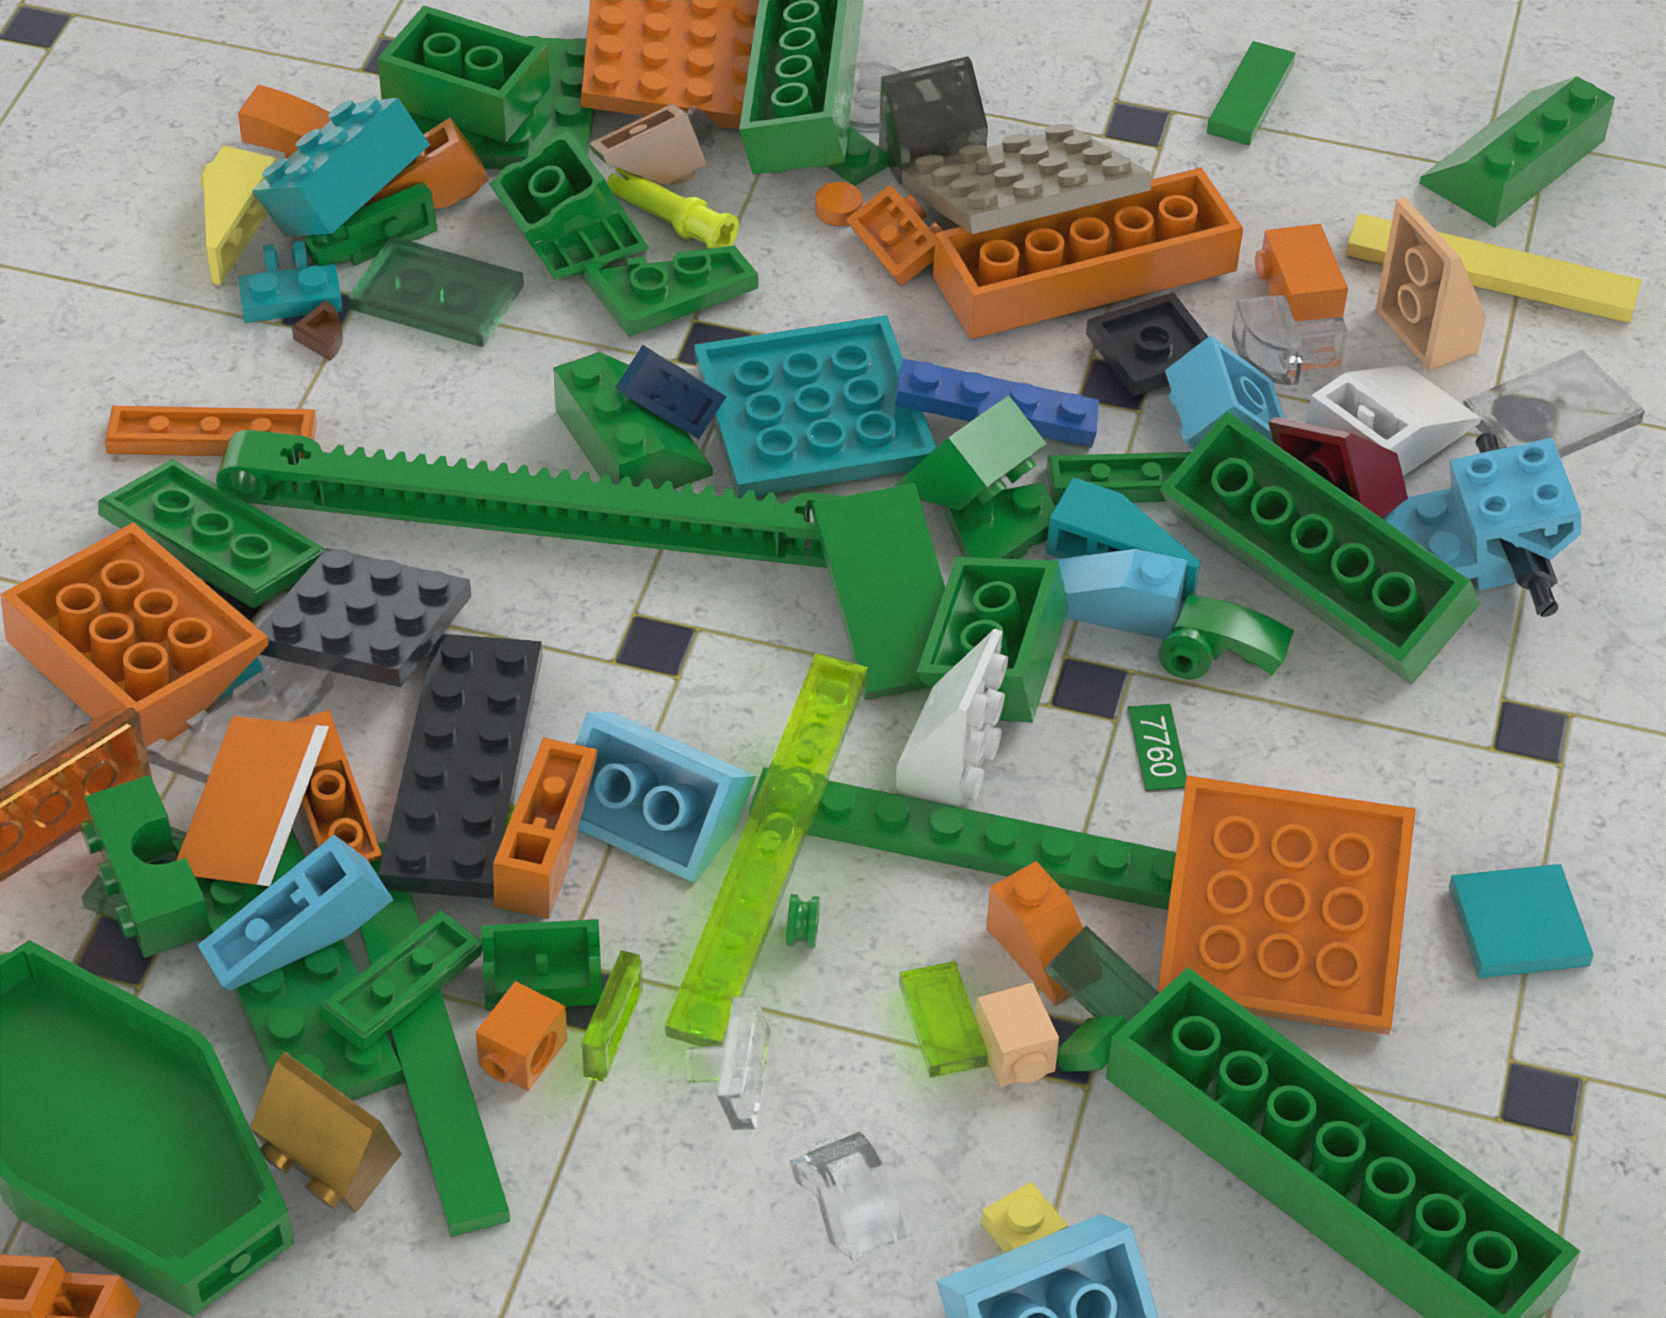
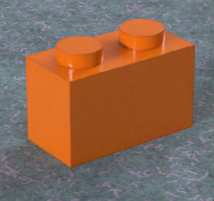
(1303, 269)

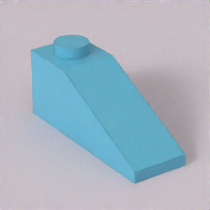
(1125, 590)
(298, 914)

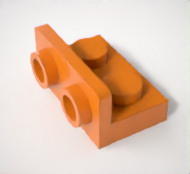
(896, 233)

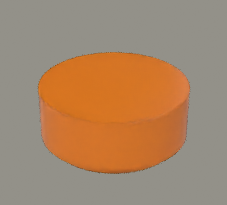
(837, 202)

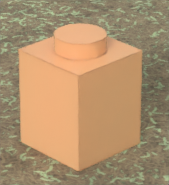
(1017, 1035)

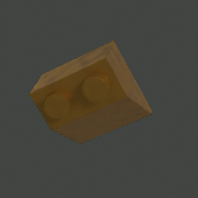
(322, 1136)

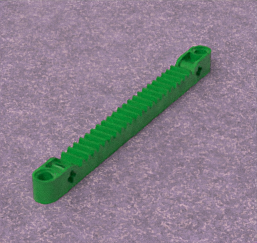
(266, 465)

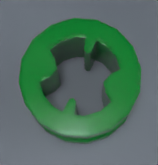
(802, 921)

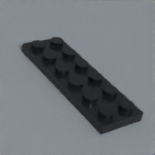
(462, 766)

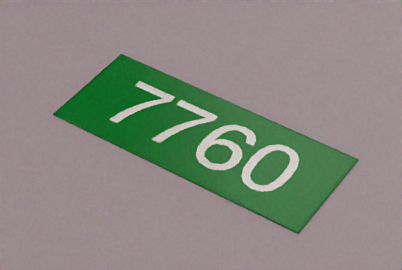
(1158, 746)

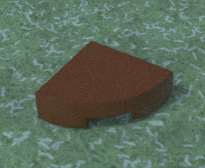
(320, 331)

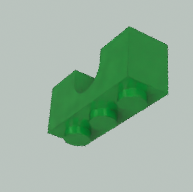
(157, 901)

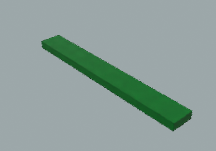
(439, 1089)

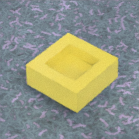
(1021, 1218)

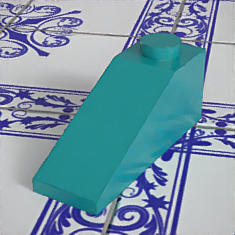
(1104, 521)

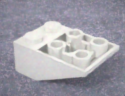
(1394, 411)
(956, 729)

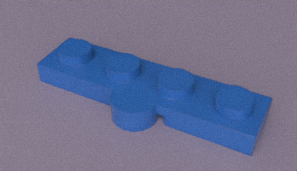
(969, 394)

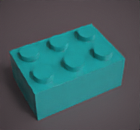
(340, 166)

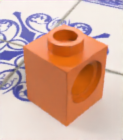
(521, 1036)

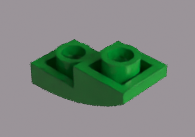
(1238, 628)

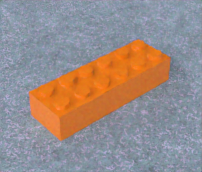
(1088, 255)

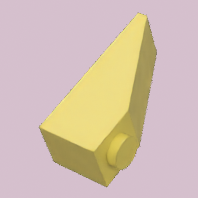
(231, 206)

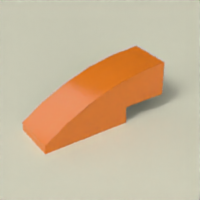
(278, 119)
(45, 1290)

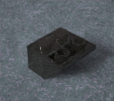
(930, 113)

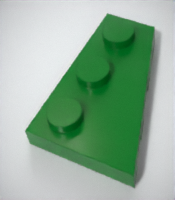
(663, 291)

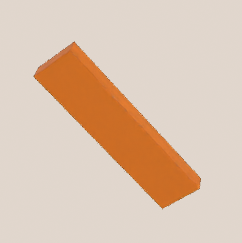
(196, 429)

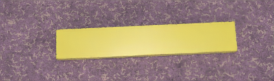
(1517, 272)

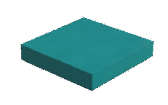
(1520, 921)

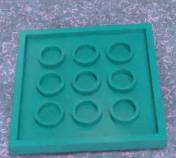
(812, 406)

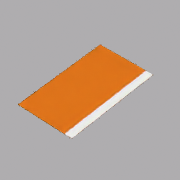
(251, 799)

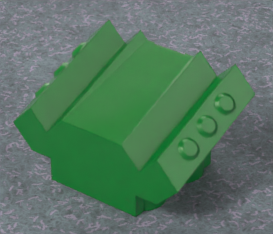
(566, 208)

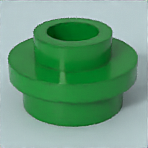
(1189, 644)

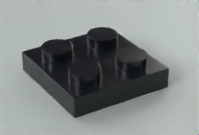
(1145, 340)

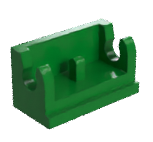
(547, 957)

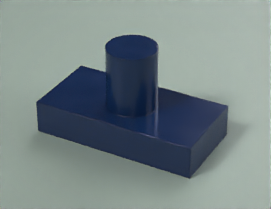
(670, 392)

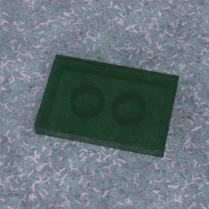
(436, 291)

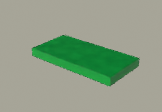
(213, 532)
(882, 581)

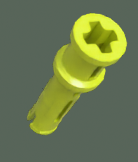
(688, 216)

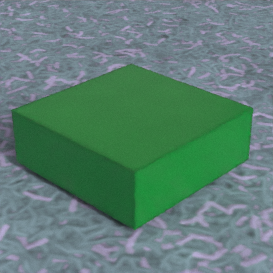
(1090, 1044)

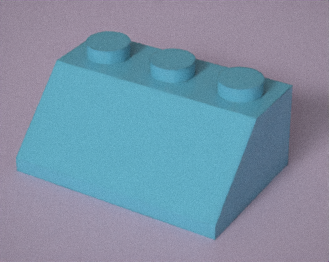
(659, 795)
(1068, 1274)

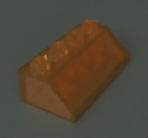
(46, 793)

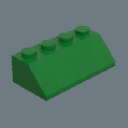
(1523, 150)

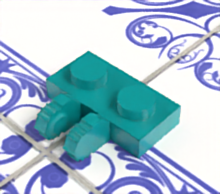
(288, 292)

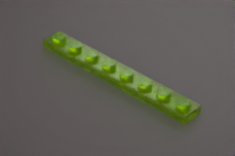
(767, 852)

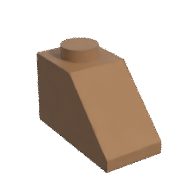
(654, 147)

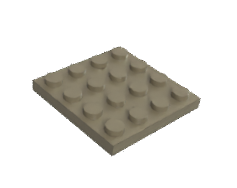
(1023, 178)

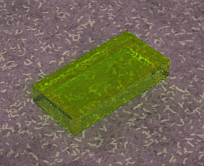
(612, 1016)
(943, 1019)

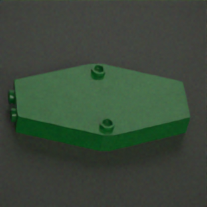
(128, 1136)

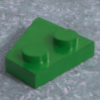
(1003, 525)

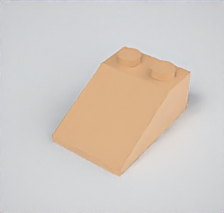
(1428, 292)

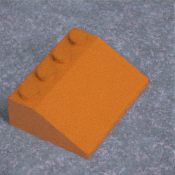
(131, 631)

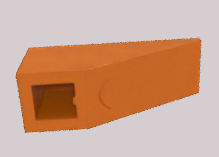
(333, 799)

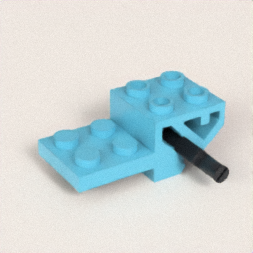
(1499, 518)

